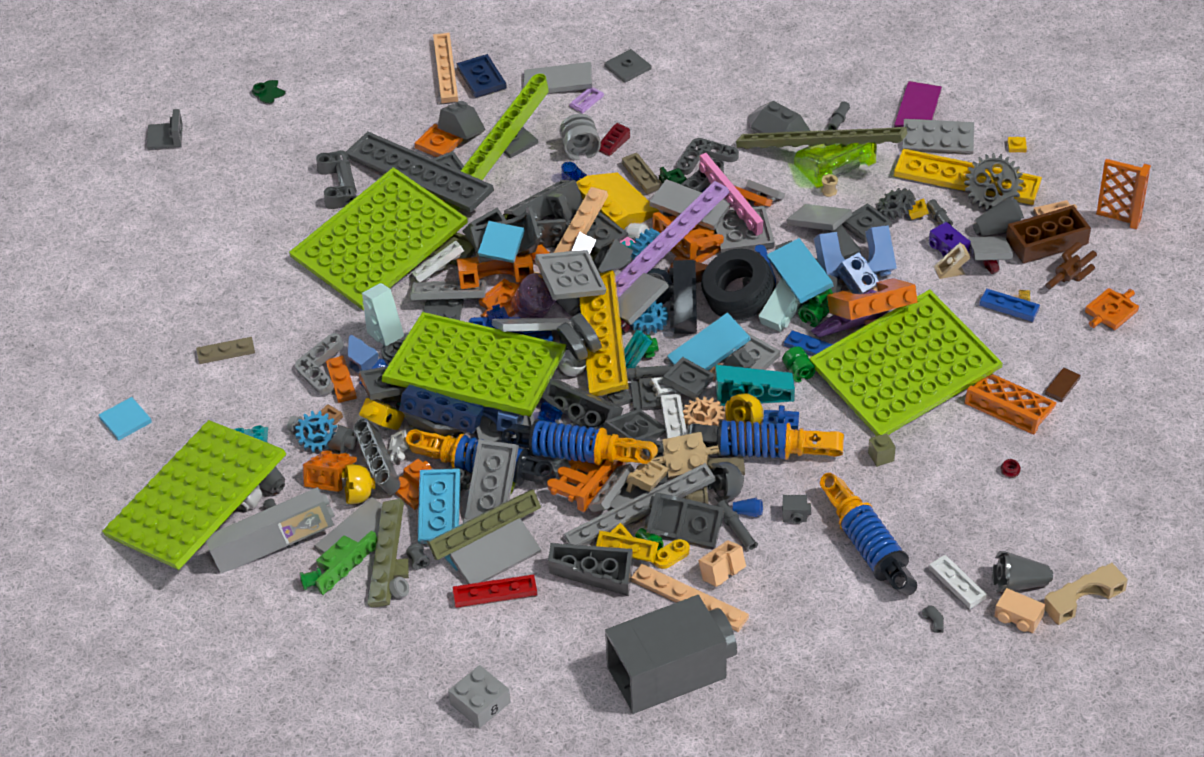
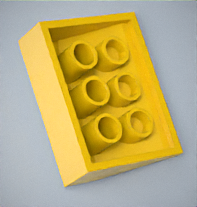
(621, 204)

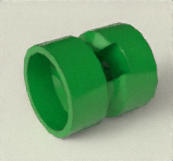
(813, 314)
(798, 364)

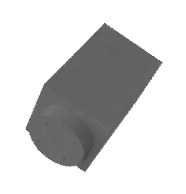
(669, 652)

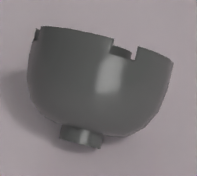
(727, 478)

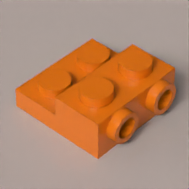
(410, 483)

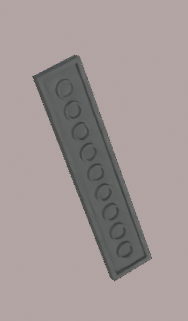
(432, 175)

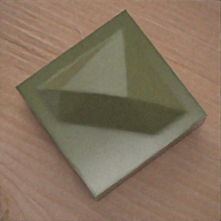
(401, 568)

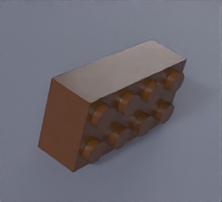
(1047, 234)

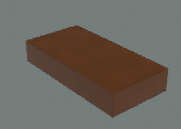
(1062, 384)

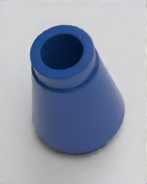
(749, 507)

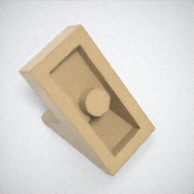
(951, 263)

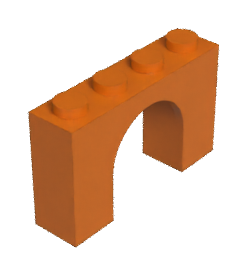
(471, 270)
(890, 295)

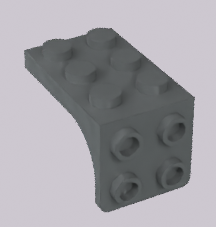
(530, 238)
(684, 519)

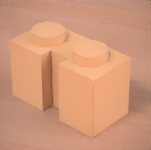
(721, 562)
(1019, 610)

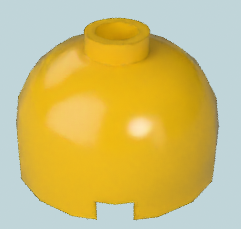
(744, 408)
(358, 484)

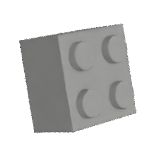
(479, 696)

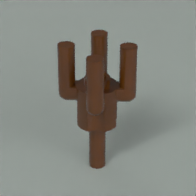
(1072, 266)

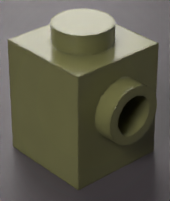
(881, 449)

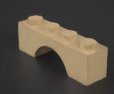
(1105, 581)

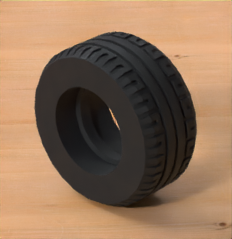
(729, 267)

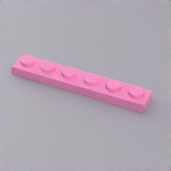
(736, 200)

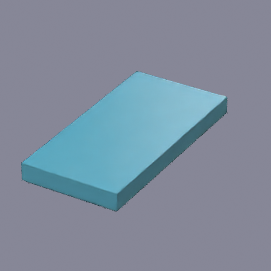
(800, 270)
(712, 343)
(438, 502)

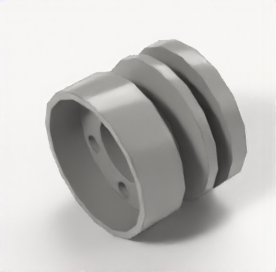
(579, 136)

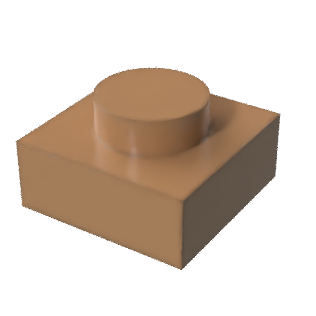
(333, 413)

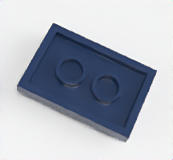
(481, 75)

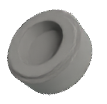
(399, 587)

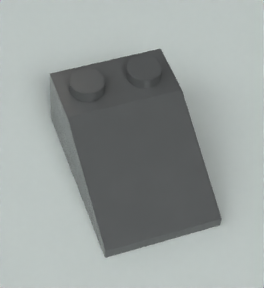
(636, 426)

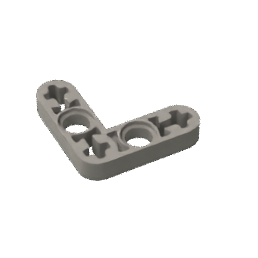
(314, 362)

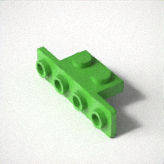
(343, 558)

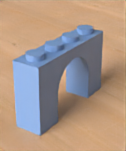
(881, 253)

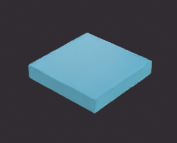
(501, 242)
(125, 418)

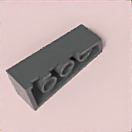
(593, 565)

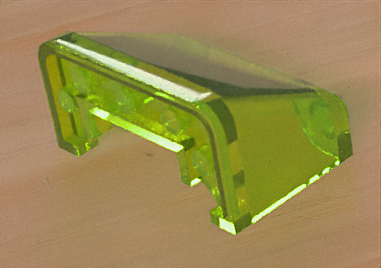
(822, 159)

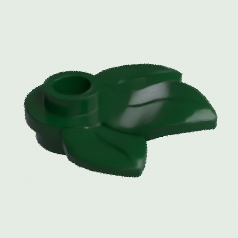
(268, 91)

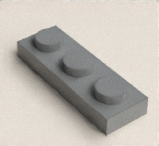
(611, 488)

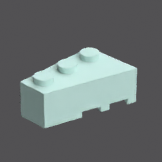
(780, 307)
(381, 315)

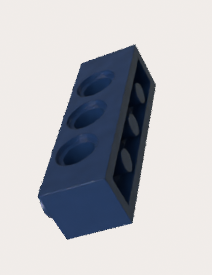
(441, 409)

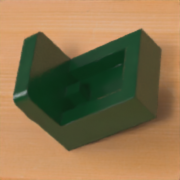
(674, 175)

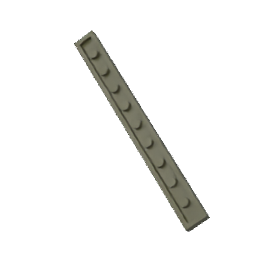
(826, 137)

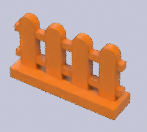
(696, 239)
(587, 484)

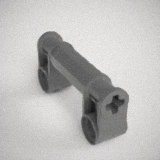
(331, 163)

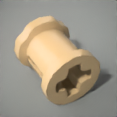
(829, 185)

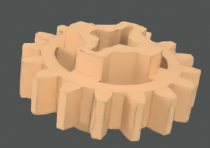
(703, 412)

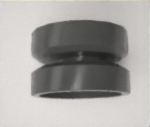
(580, 337)

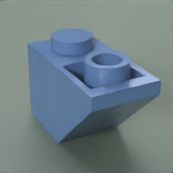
(360, 355)

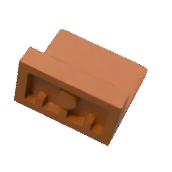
(326, 470)

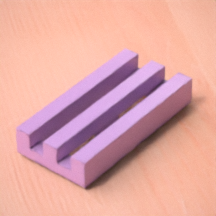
(588, 101)

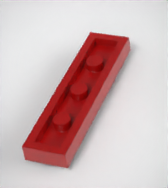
(494, 590)

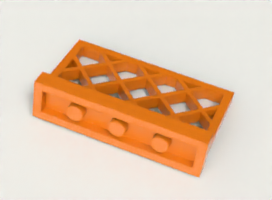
(1138, 192)
(1007, 409)

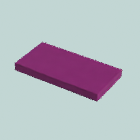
(918, 102)

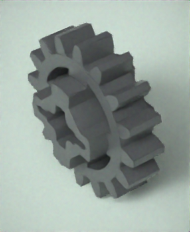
(896, 203)

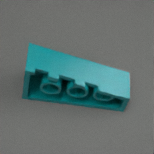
(763, 384)

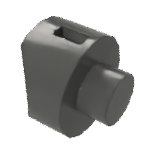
(343, 440)

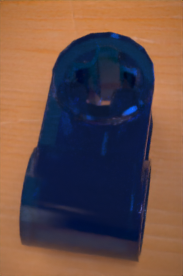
(571, 171)

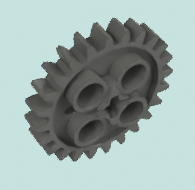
(1008, 174)

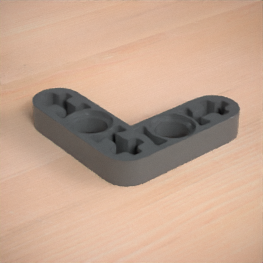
(725, 153)

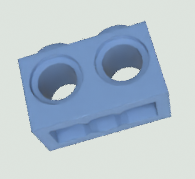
(854, 277)

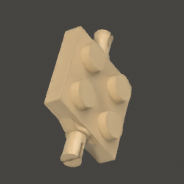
(684, 453)

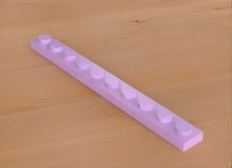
(671, 236)

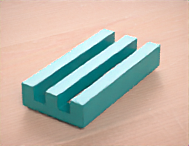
(633, 348)

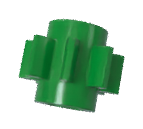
(652, 348)

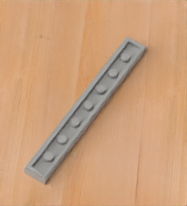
(639, 506)

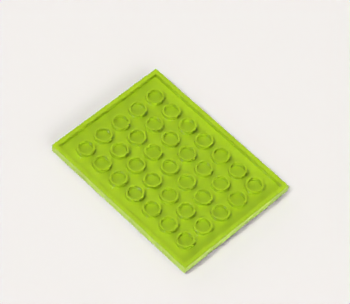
(378, 236)
(475, 363)
(905, 363)
(194, 494)

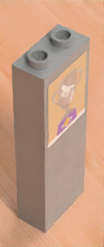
(270, 530)

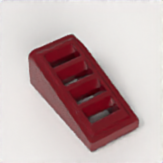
(622, 134)

